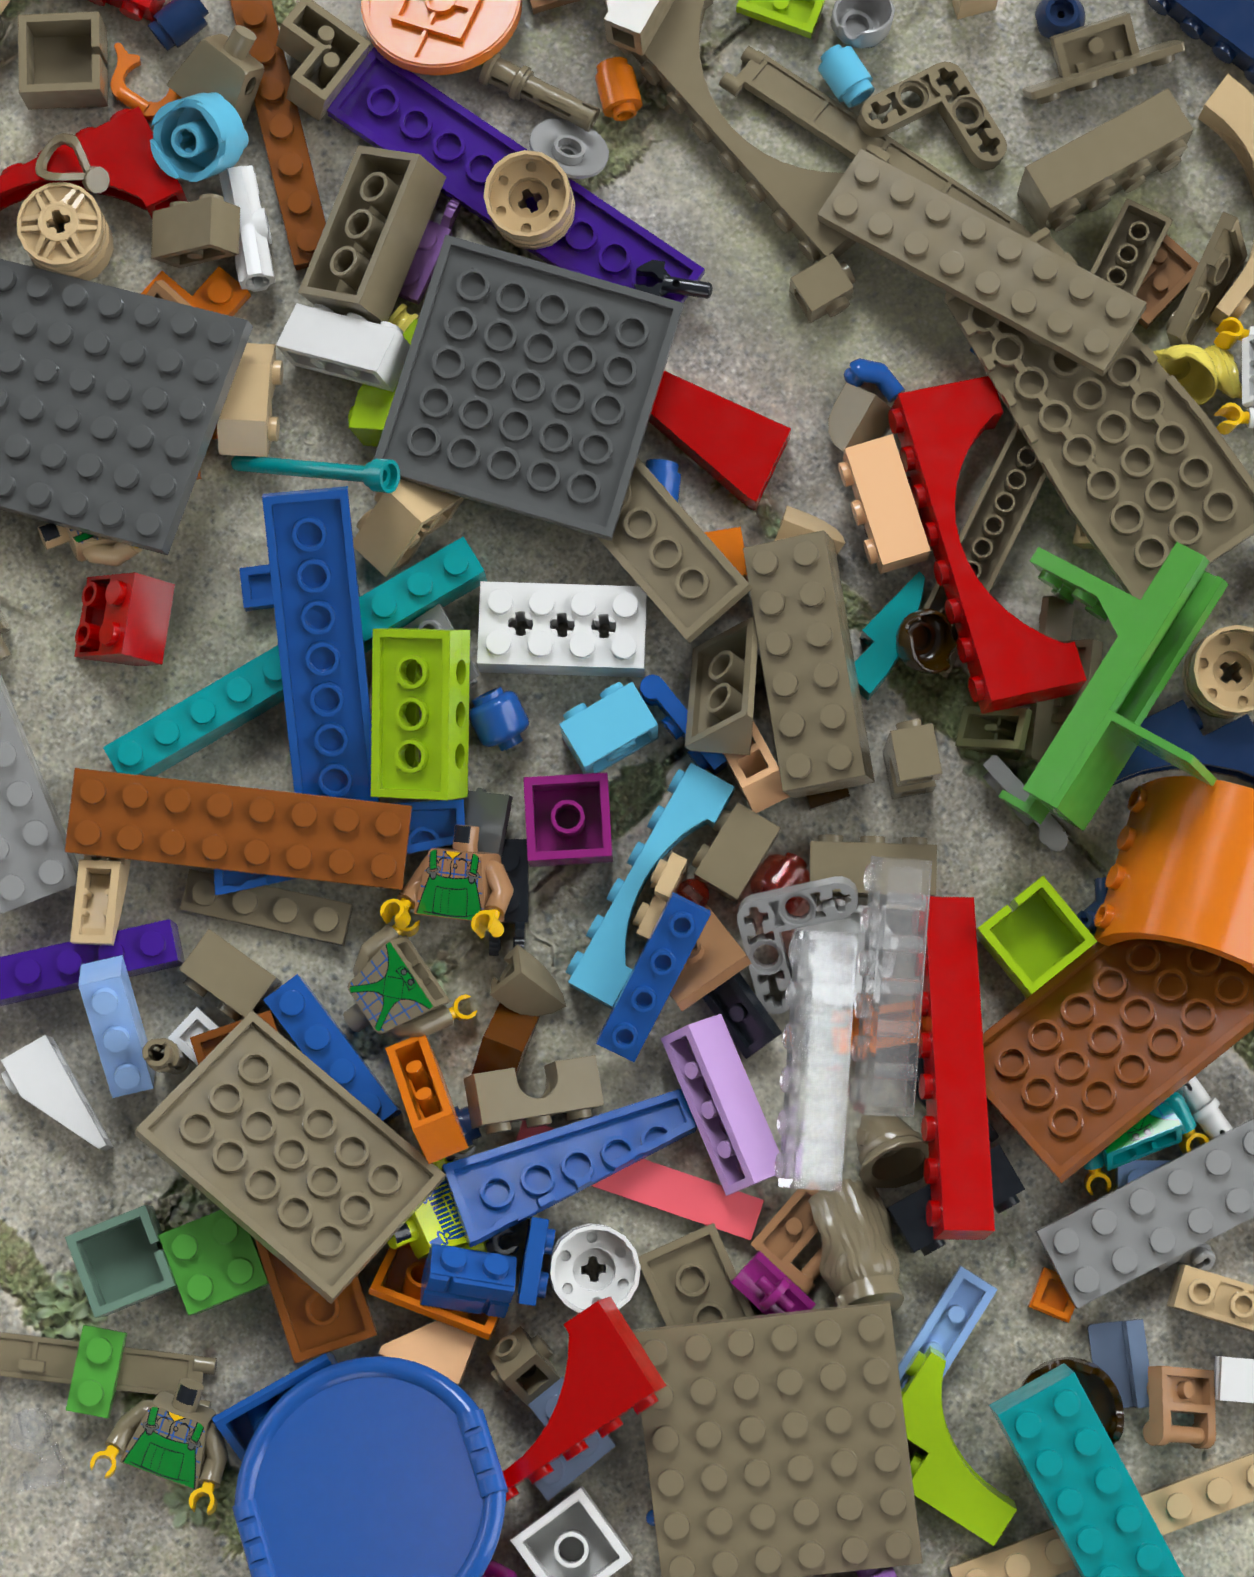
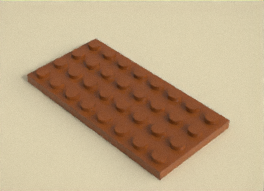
(1111, 1044)

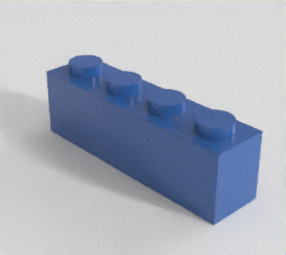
(328, 1046)

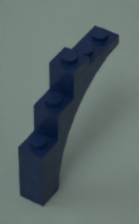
(1222, 751)

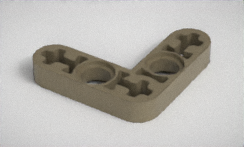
(937, 98)

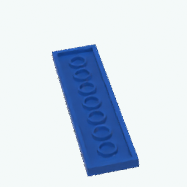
(320, 641)

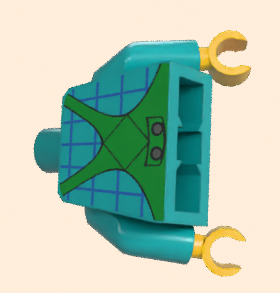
(1151, 1134)

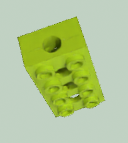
(396, 721)

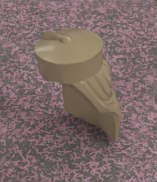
(857, 1245)

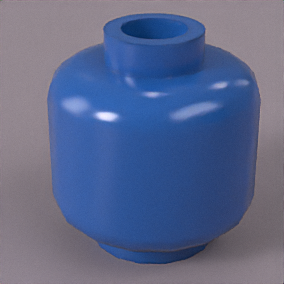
(498, 718)

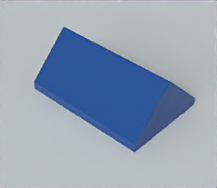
(242, 1419)

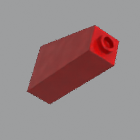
(720, 436)

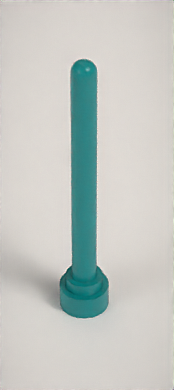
(378, 475)

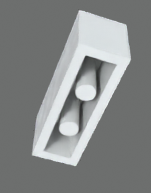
(344, 346)

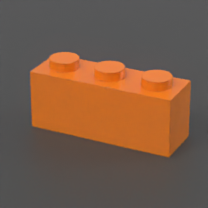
(426, 1098)

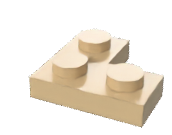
(664, 880)

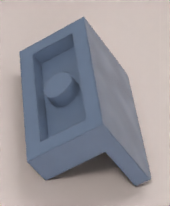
(1123, 1355)

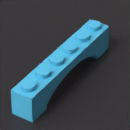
(695, 802)

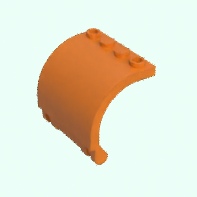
(1185, 869)

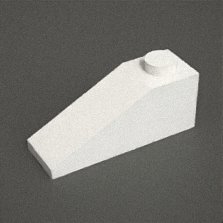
(48, 1083)

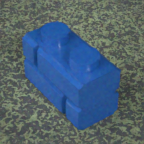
(468, 1280)

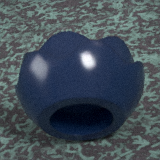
(1051, 25)

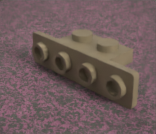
(1097, 52)
(1049, 715)

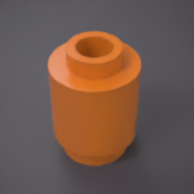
(618, 89)

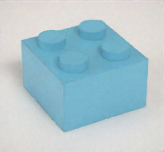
(608, 728)

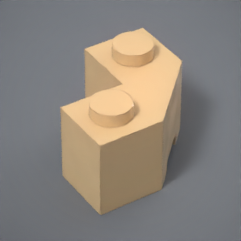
(246, 417)

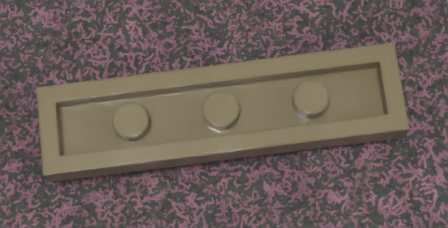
(269, 909)

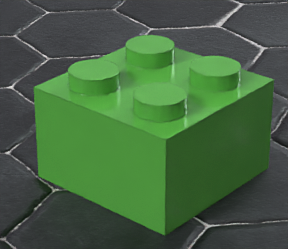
(213, 1261)

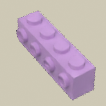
(722, 1103)

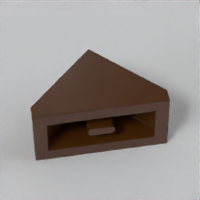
(505, 1041)

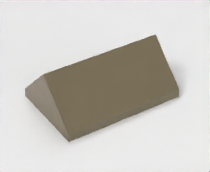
(723, 692)

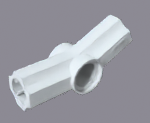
(254, 259)

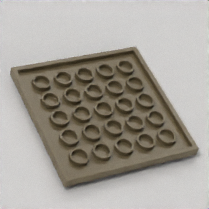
(780, 1445)

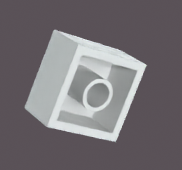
(572, 1541)

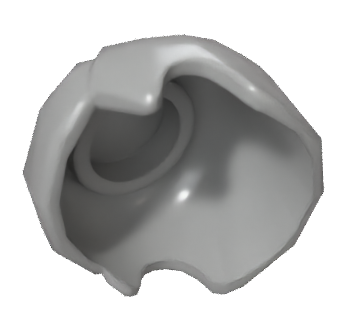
(862, 21)

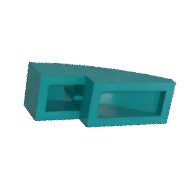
(880, 636)

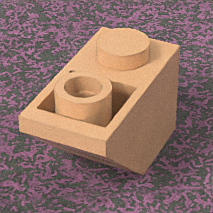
(437, 1347)

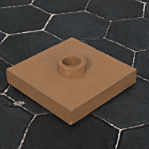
(710, 964)

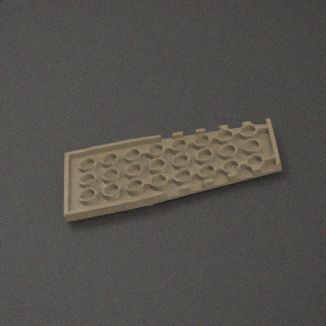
(1119, 447)

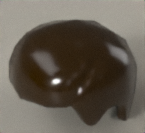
(925, 641)

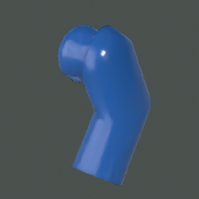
(875, 373)

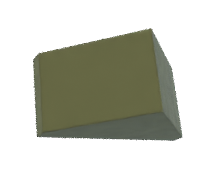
(995, 732)

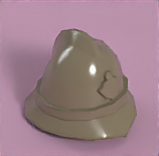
(890, 1152)

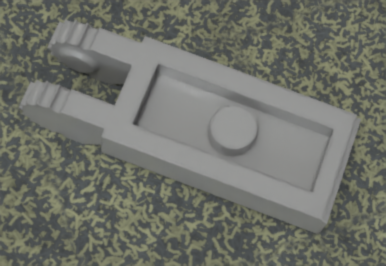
(1002, 778)

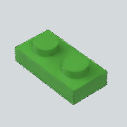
(96, 1371)

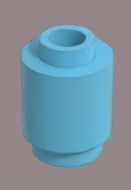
(846, 75)

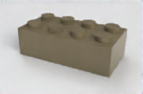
(1105, 162)
(372, 233)

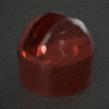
(698, 887)

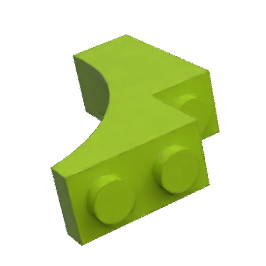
(941, 1472)

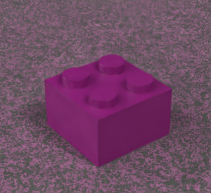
(568, 819)

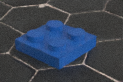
(532, 1280)

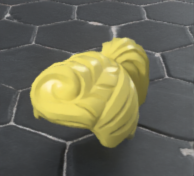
(1202, 370)

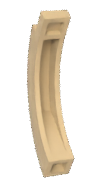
(1232, 118)

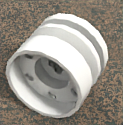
(609, 1248)

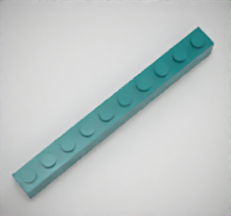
(258, 683)

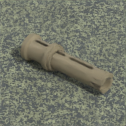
(523, 84)

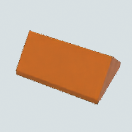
(400, 1284)

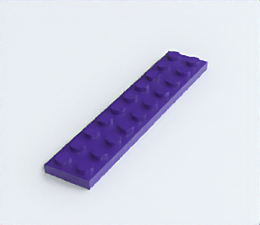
(409, 115)

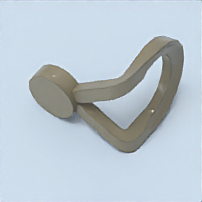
(93, 178)

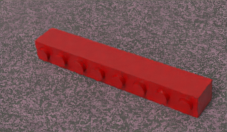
(954, 1077)

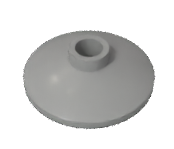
(575, 150)

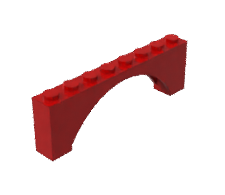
(119, 148)
(1003, 655)
(601, 1383)

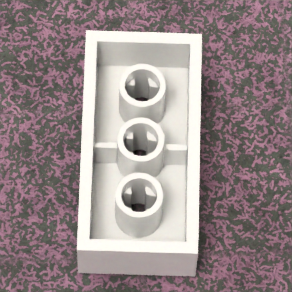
(544, 608)

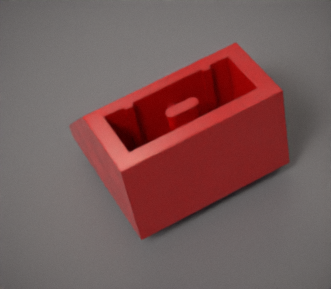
(124, 619)

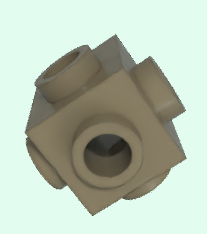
(523, 1365)

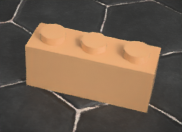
(884, 504)

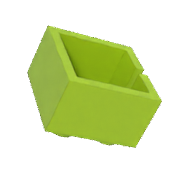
(1036, 937)

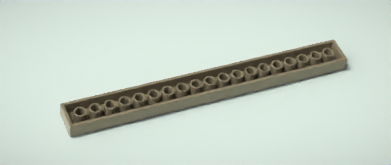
(1017, 472)

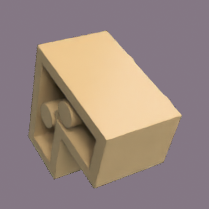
(400, 523)

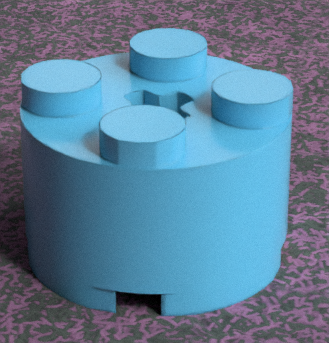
(197, 137)

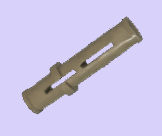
(159, 1059)

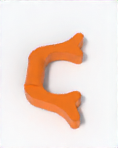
(125, 64)

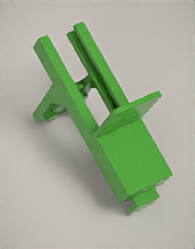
(1110, 711)

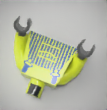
(439, 1223)

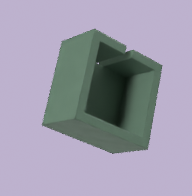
(121, 1261)

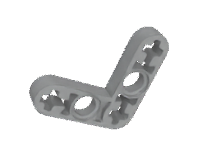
(780, 920)

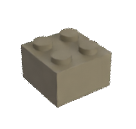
(63, 60)

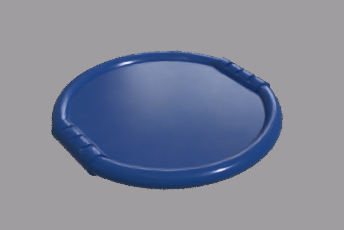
(371, 1477)

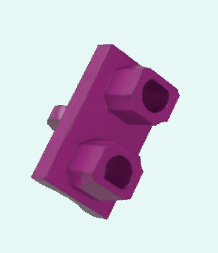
(769, 1287)

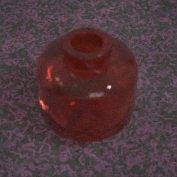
(780, 872)

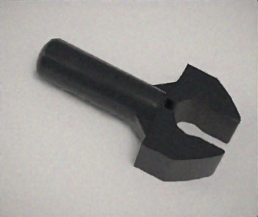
(668, 284)

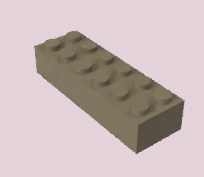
(808, 665)

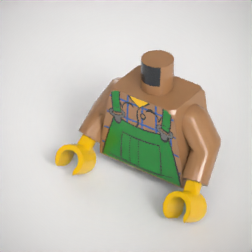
(456, 886)

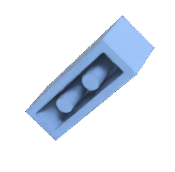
(116, 1025)

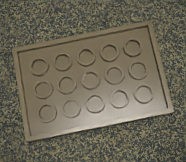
(290, 1156)

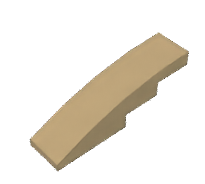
(99, 899)

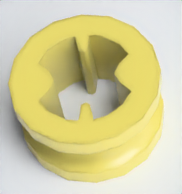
(402, 318)

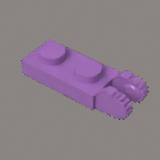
(427, 254)

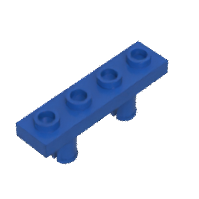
(653, 977)

